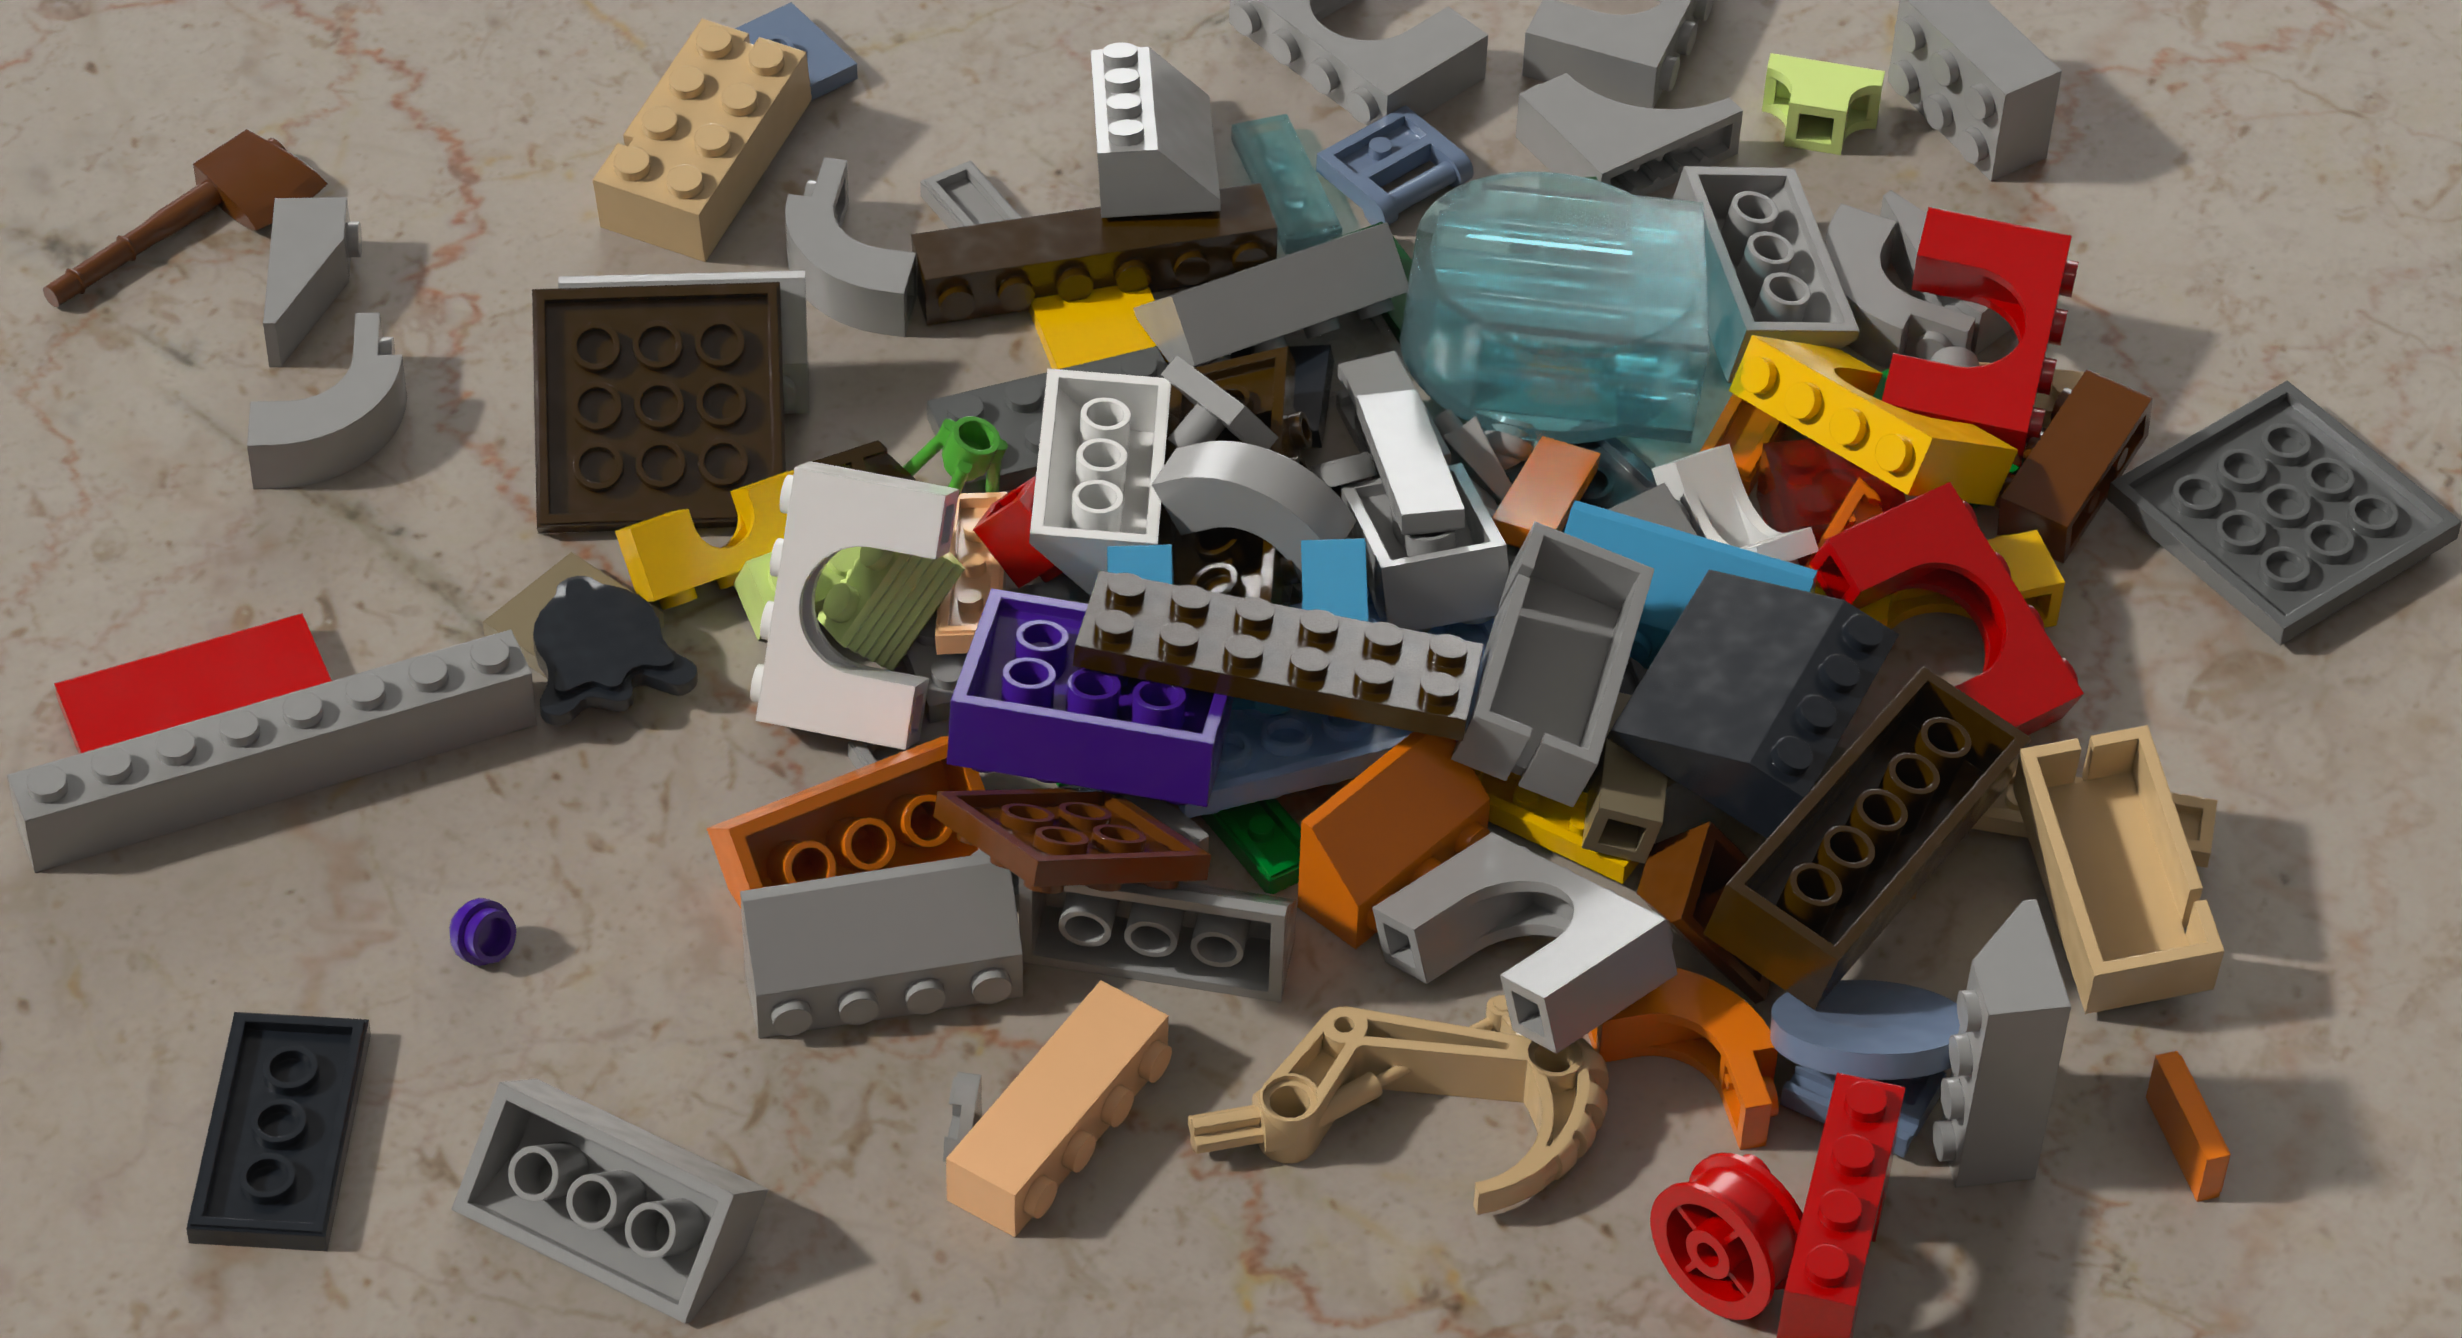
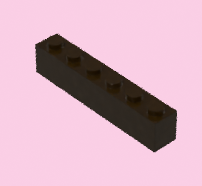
(1070, 253)

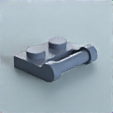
(1386, 152)

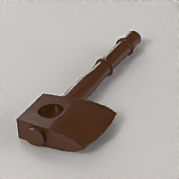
(237, 177)

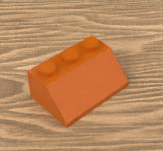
(1387, 832)

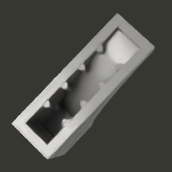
(1620, 142)

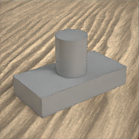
(1212, 411)

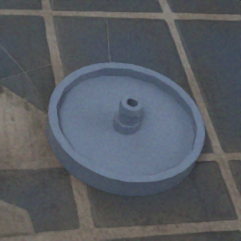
(1868, 1030)

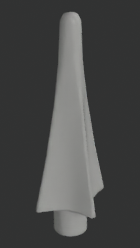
(1472, 449)

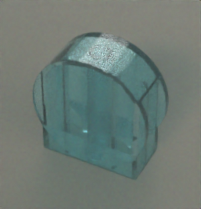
(1560, 308)

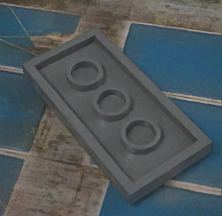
(1017, 412)

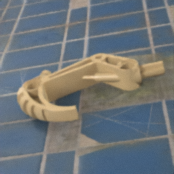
(1362, 1051)

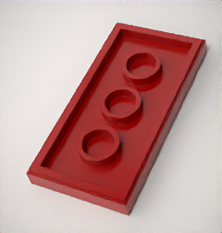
(191, 683)

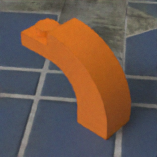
(1711, 1031)

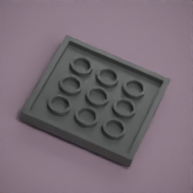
(2283, 512)

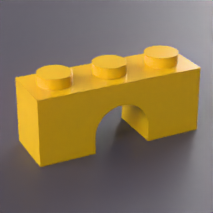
(671, 558)

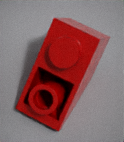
(1007, 535)

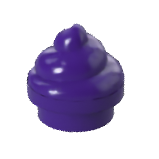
(482, 932)

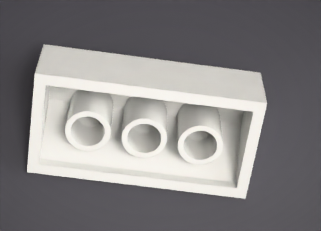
(1097, 468)

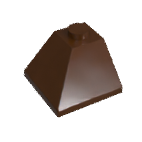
(1684, 886)

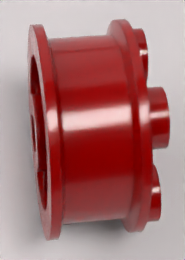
(1727, 1234)

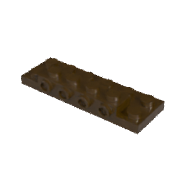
(1227, 557)

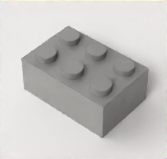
(1976, 81)

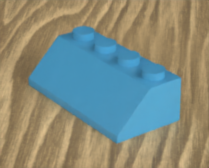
(1679, 567)

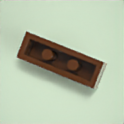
(2071, 465)

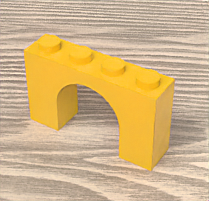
(1833, 403)

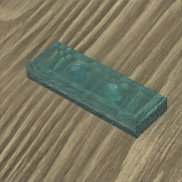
(1293, 191)

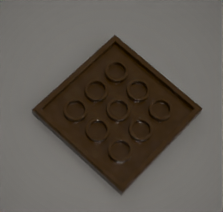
(654, 402)

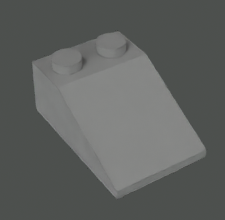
(1435, 575)

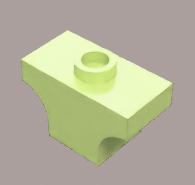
(1821, 100)

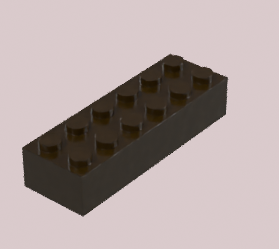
(1866, 837)

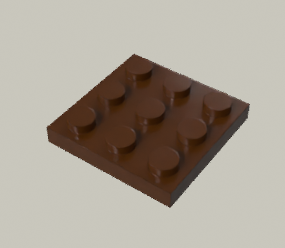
(1071, 838)

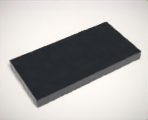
(279, 1132)

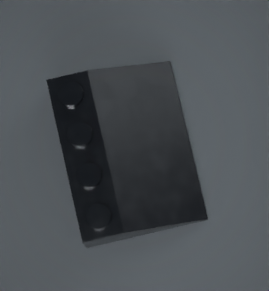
(1753, 694)

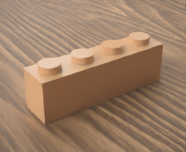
(1058, 1109)

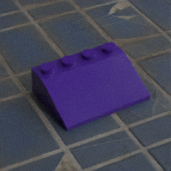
(1042, 719)

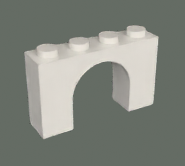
(803, 676)

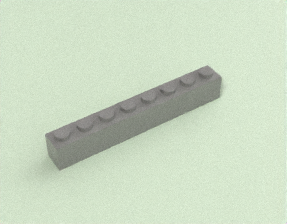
(272, 750)

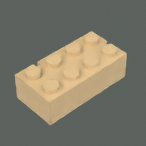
(702, 140)
(2117, 870)

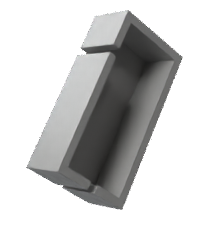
(1554, 664)

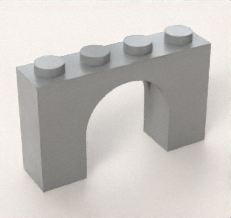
(1611, 54)
(1368, 76)
(1496, 891)

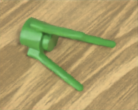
(968, 452)

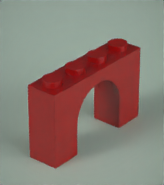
(2019, 277)
(1940, 549)
(1842, 1209)

